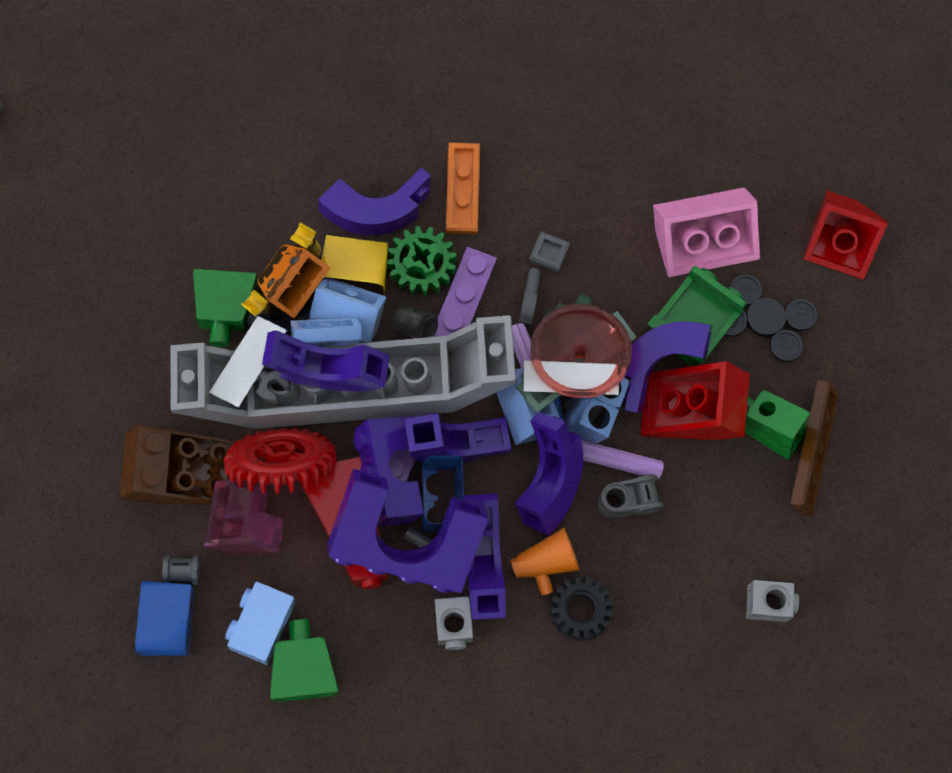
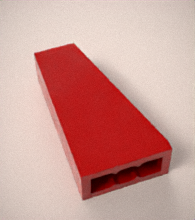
(326, 501)

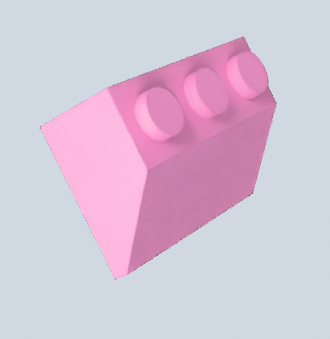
(707, 231)

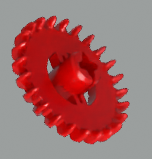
(281, 461)

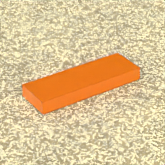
(462, 188)

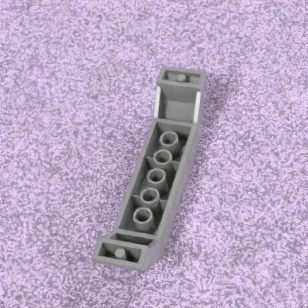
(421, 379)

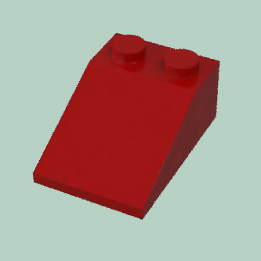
(696, 403)

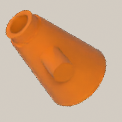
(546, 558)

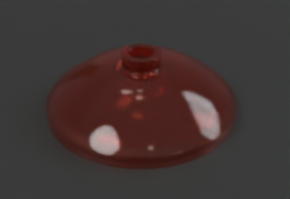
(582, 333)

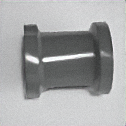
(181, 569)

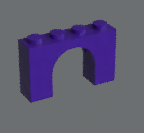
(440, 563)

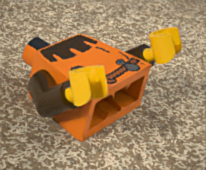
(289, 276)

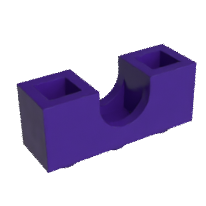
(377, 443)

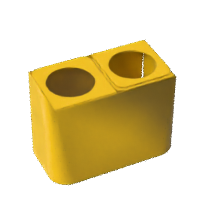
(355, 259)

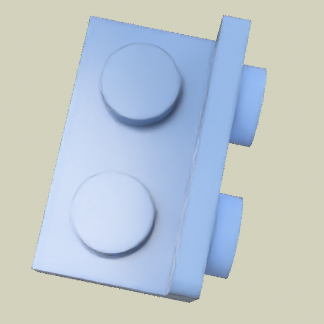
(327, 331)

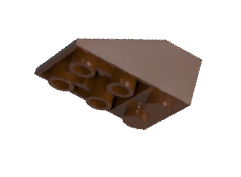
(171, 466)

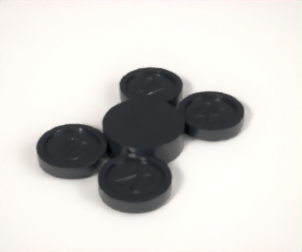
(768, 317)

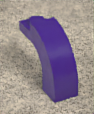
(375, 215)
(671, 338)
(326, 368)
(431, 437)
(557, 475)
(485, 576)

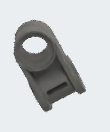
(636, 497)

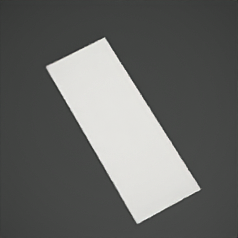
(244, 364)
(570, 375)

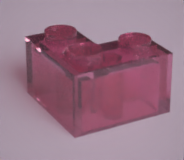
(240, 522)

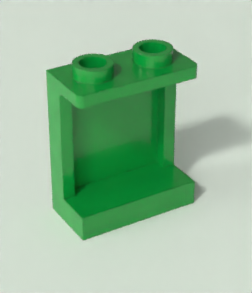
(702, 301)

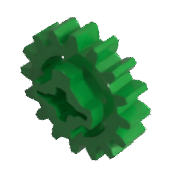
(429, 249)

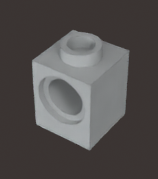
(448, 608)
(758, 608)

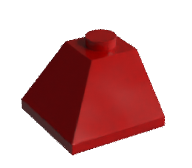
(845, 235)

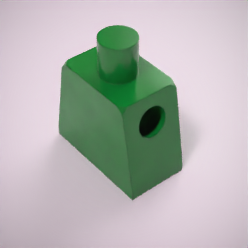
(220, 300)
(776, 423)
(302, 666)

